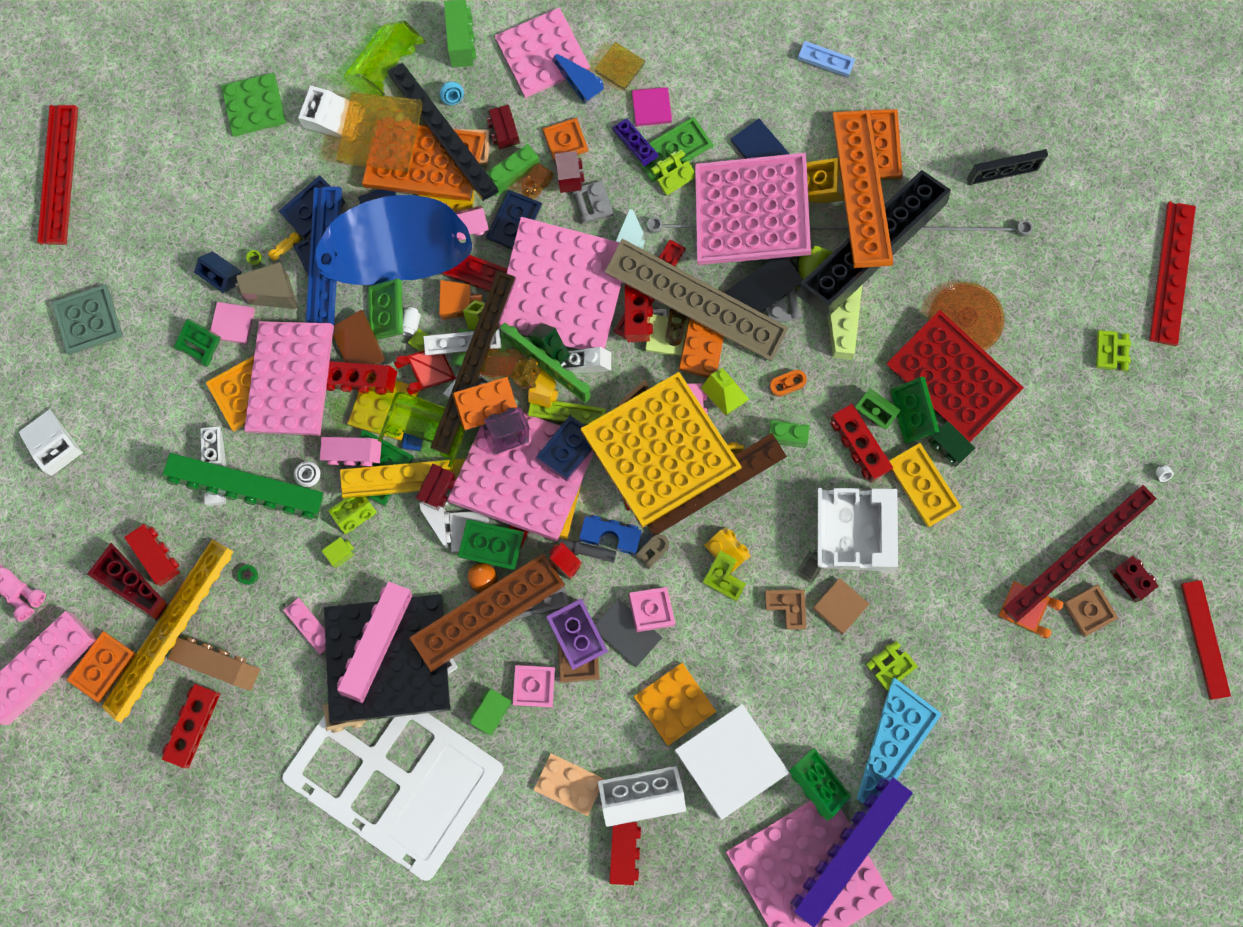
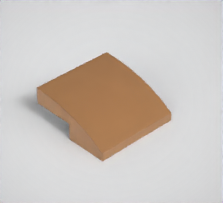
(841, 606)

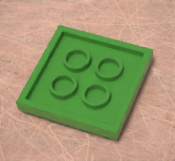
(253, 104)

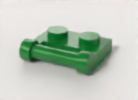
(201, 338)

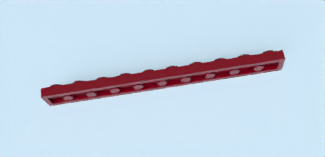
(1079, 554)

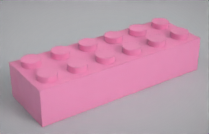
(42, 664)

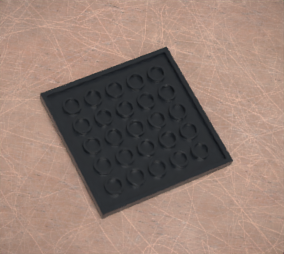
(403, 679)

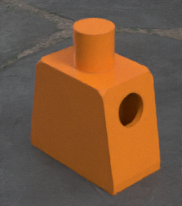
(455, 298)

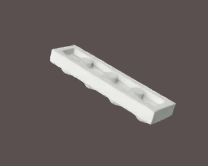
(454, 343)

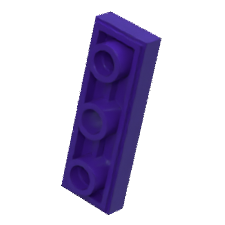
(635, 142)

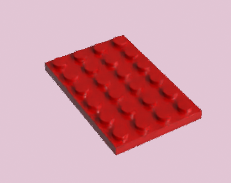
(960, 376)

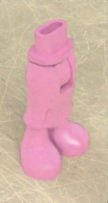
(12, 589)

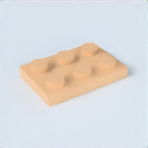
(568, 784)

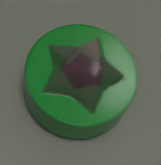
(247, 575)

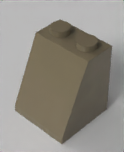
(267, 287)

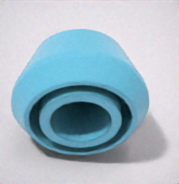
(451, 93)

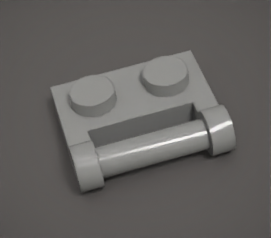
(598, 200)
(779, 313)

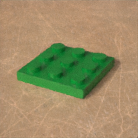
(820, 784)

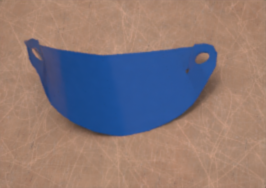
(393, 240)

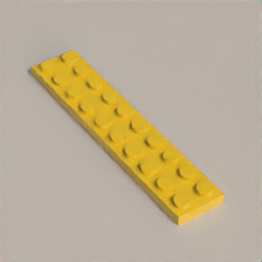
(166, 630)

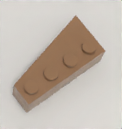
(214, 663)

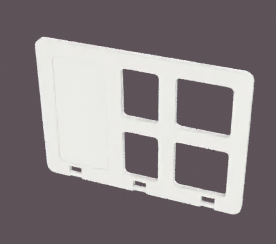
(432, 800)

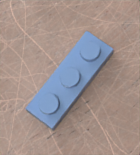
(826, 59)

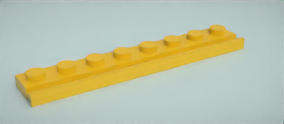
(390, 478)

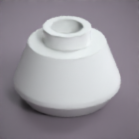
(307, 474)

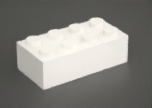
(642, 796)

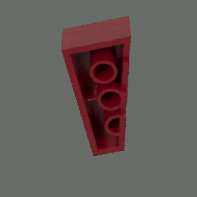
(122, 579)

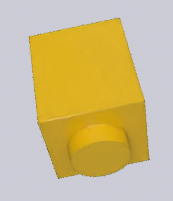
(545, 390)

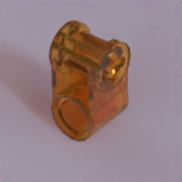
(537, 178)

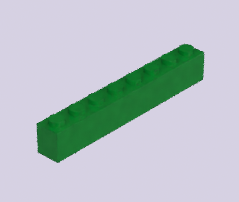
(243, 486)

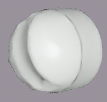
(1164, 473)

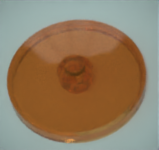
(972, 310)

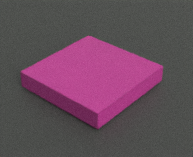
(651, 106)

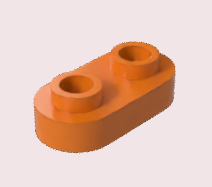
(787, 383)

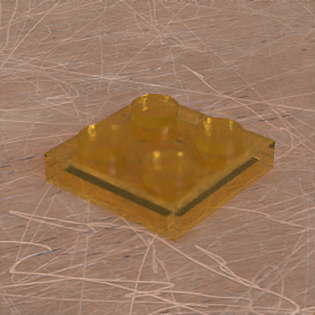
(619, 66)

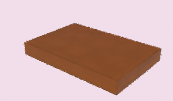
(357, 340)

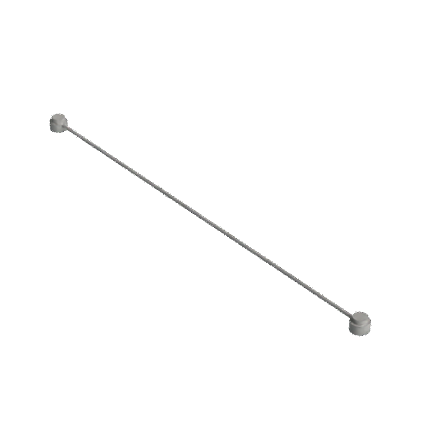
(1023, 229)

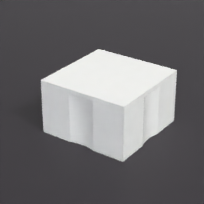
(731, 762)

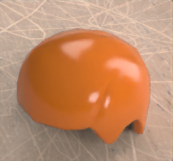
(481, 577)

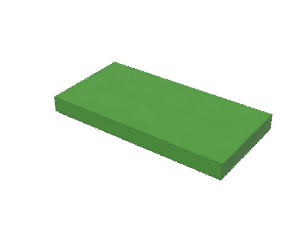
(686, 136)

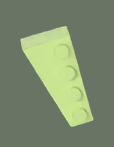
(844, 326)

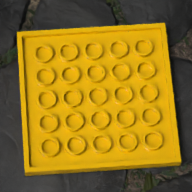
(660, 449)

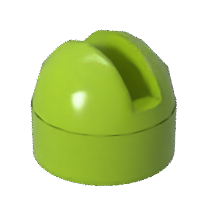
(253, 253)

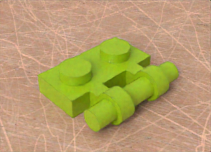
(675, 178)
(1106, 350)
(898, 668)

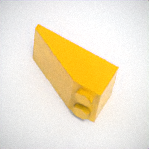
(824, 181)

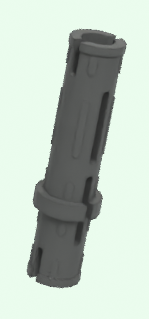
(589, 550)

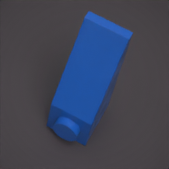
(580, 79)

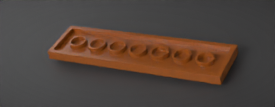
(487, 612)

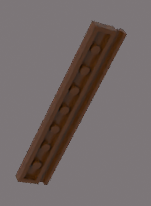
(753, 462)

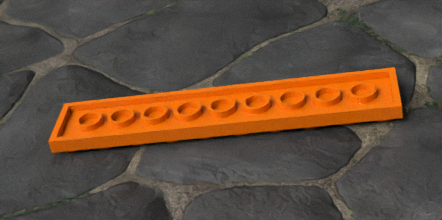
(862, 189)

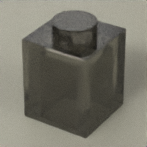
(809, 567)

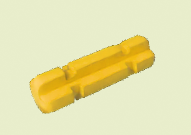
(284, 246)

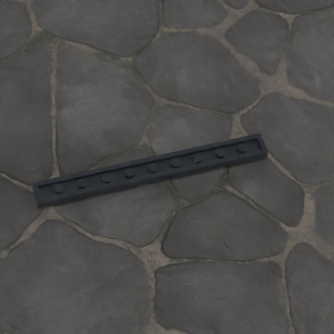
(444, 133)

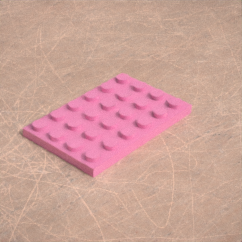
(289, 378)

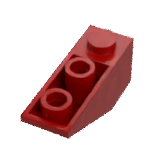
(564, 560)

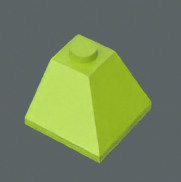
(724, 392)

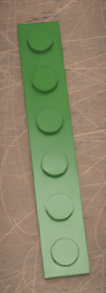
(550, 366)

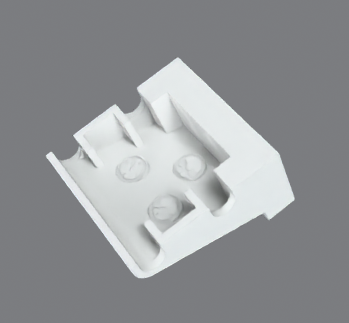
(858, 529)

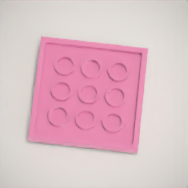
(532, 47)

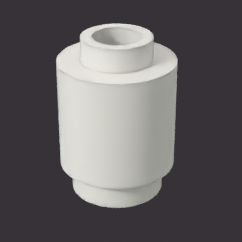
(410, 321)

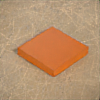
(565, 138)

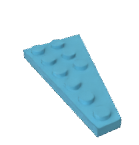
(900, 732)

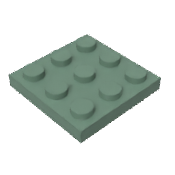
(87, 319)

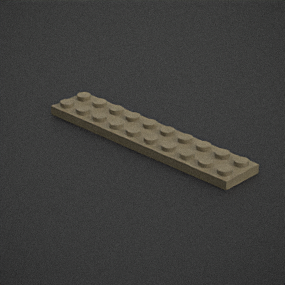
(696, 300)

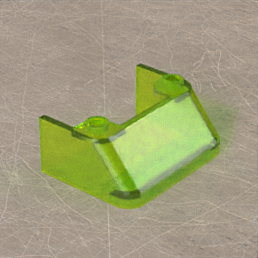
(381, 55)
(417, 419)

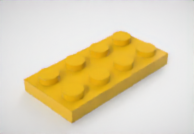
(924, 485)

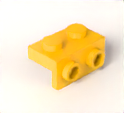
(726, 542)

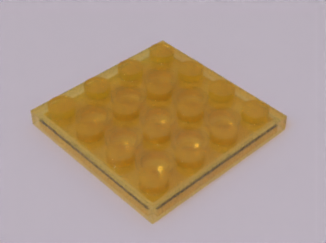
(379, 131)

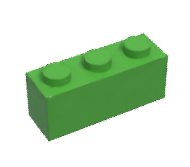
(513, 168)

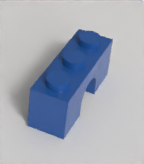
(595, 528)

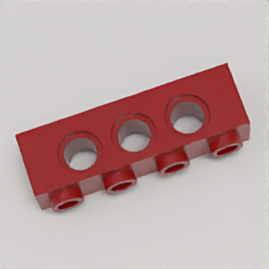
(637, 331)
(383, 383)
(850, 416)
(171, 751)

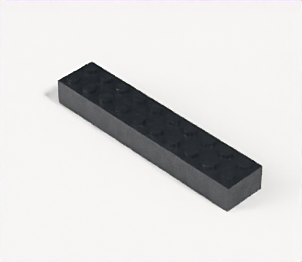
(905, 214)

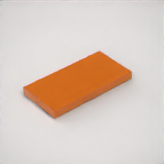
(887, 143)

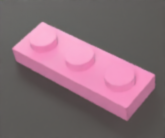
(307, 624)

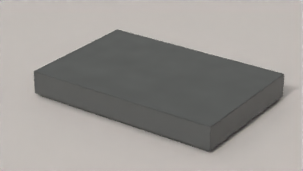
(619, 630)

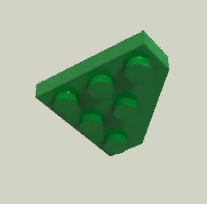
(389, 456)

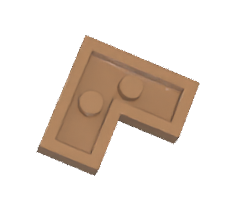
(792, 602)

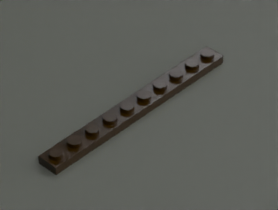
(474, 358)

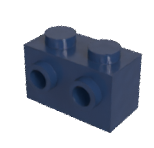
(217, 271)

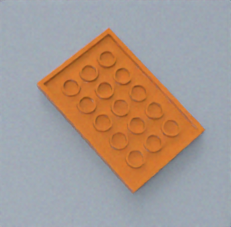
(430, 169)

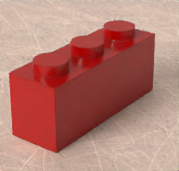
(153, 554)
(624, 854)

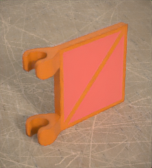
(1033, 618)

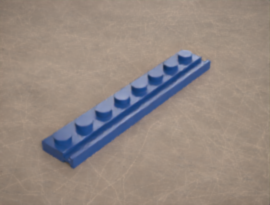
(322, 290)

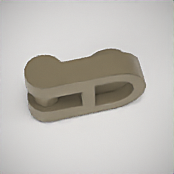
(658, 545)

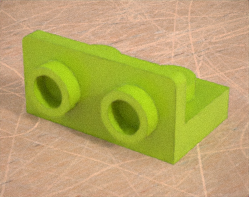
(352, 513)

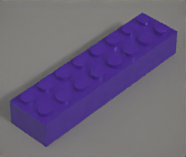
(850, 851)

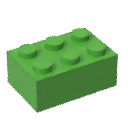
(459, 33)

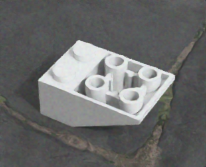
(324, 112)
(49, 443)

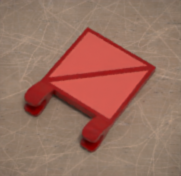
(428, 370)

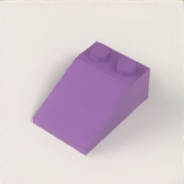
(577, 634)

